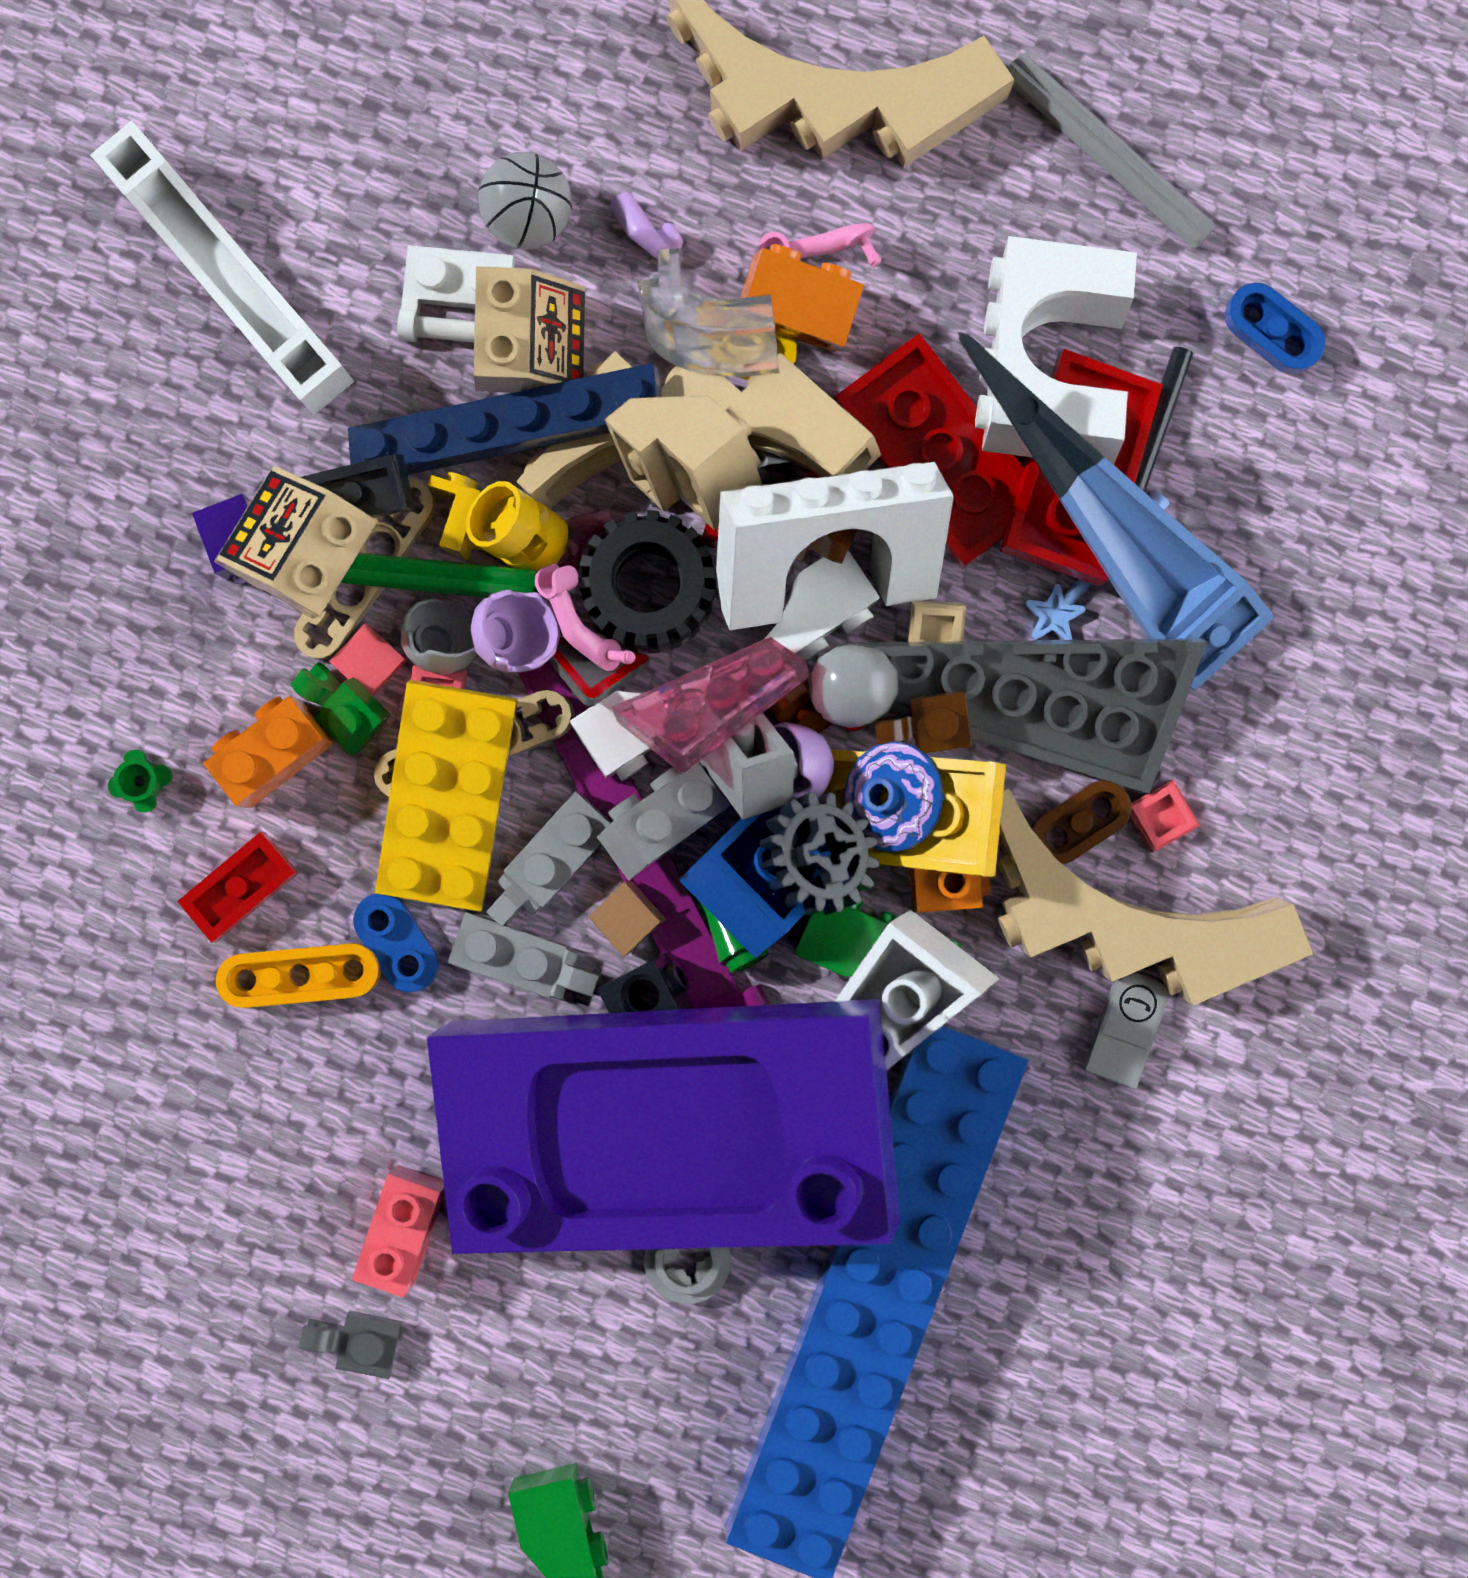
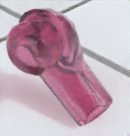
(579, 531)

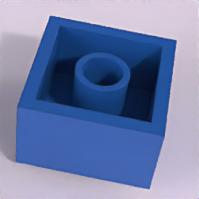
(737, 889)

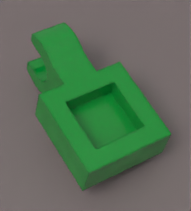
(348, 708)

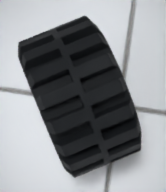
(648, 536)

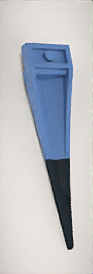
(1153, 561)

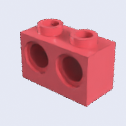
(400, 1231)

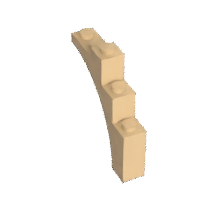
(829, 106)
(782, 409)
(1199, 951)

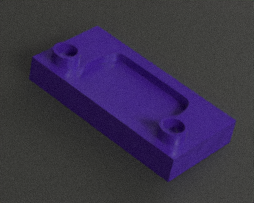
(666, 1129)

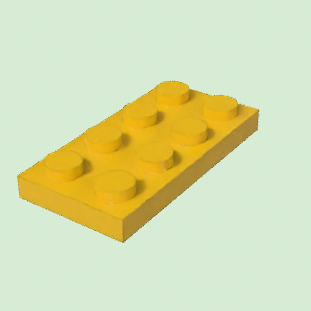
(445, 795)
(969, 820)

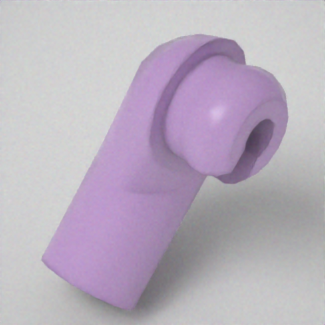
(639, 227)

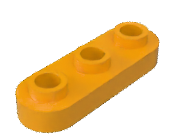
(275, 979)

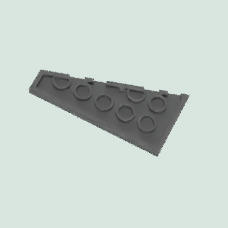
(1065, 702)

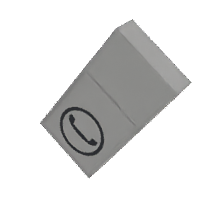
(1127, 1029)

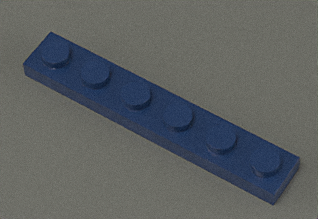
(504, 422)

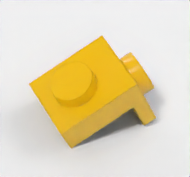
(463, 492)

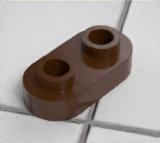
(1078, 822)

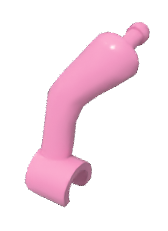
(829, 242)
(555, 585)

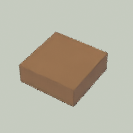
(626, 918)

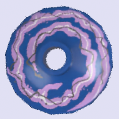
(913, 796)

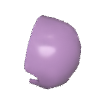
(515, 631)
(812, 758)

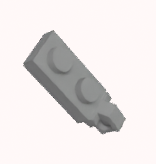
(550, 859)
(519, 959)

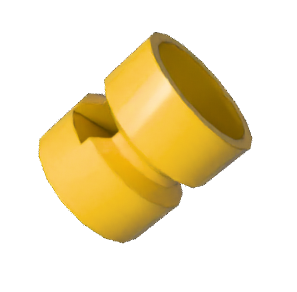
(516, 527)

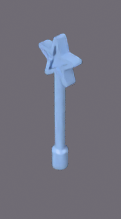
(1059, 608)

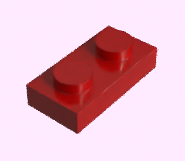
(238, 887)

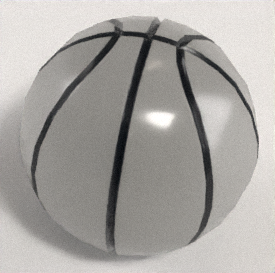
(525, 200)

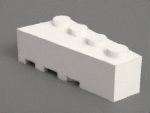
(918, 981)

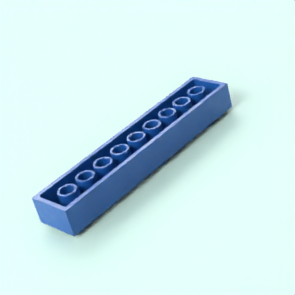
(874, 1310)

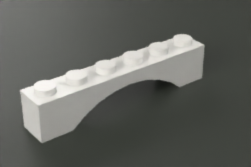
(222, 268)
(820, 602)

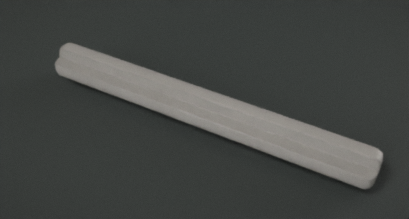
(1110, 151)

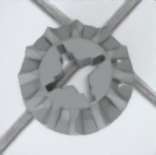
(677, 1284)

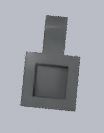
(363, 1344)

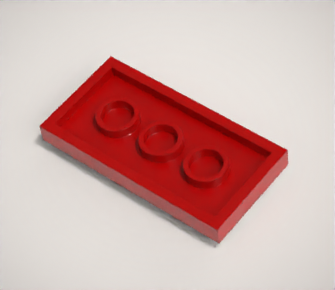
(926, 418)
(1039, 523)

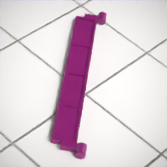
(684, 931)

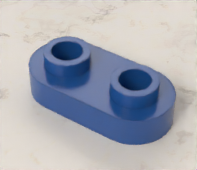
(1277, 323)
(399, 939)

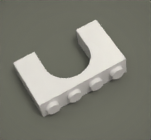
(1043, 285)
(771, 524)

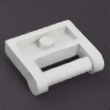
(441, 279)

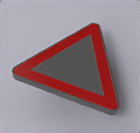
(587, 679)

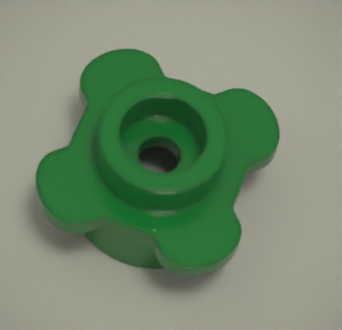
(124, 781)

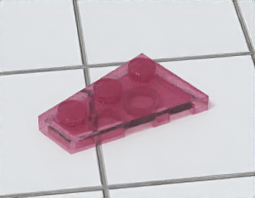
(712, 703)

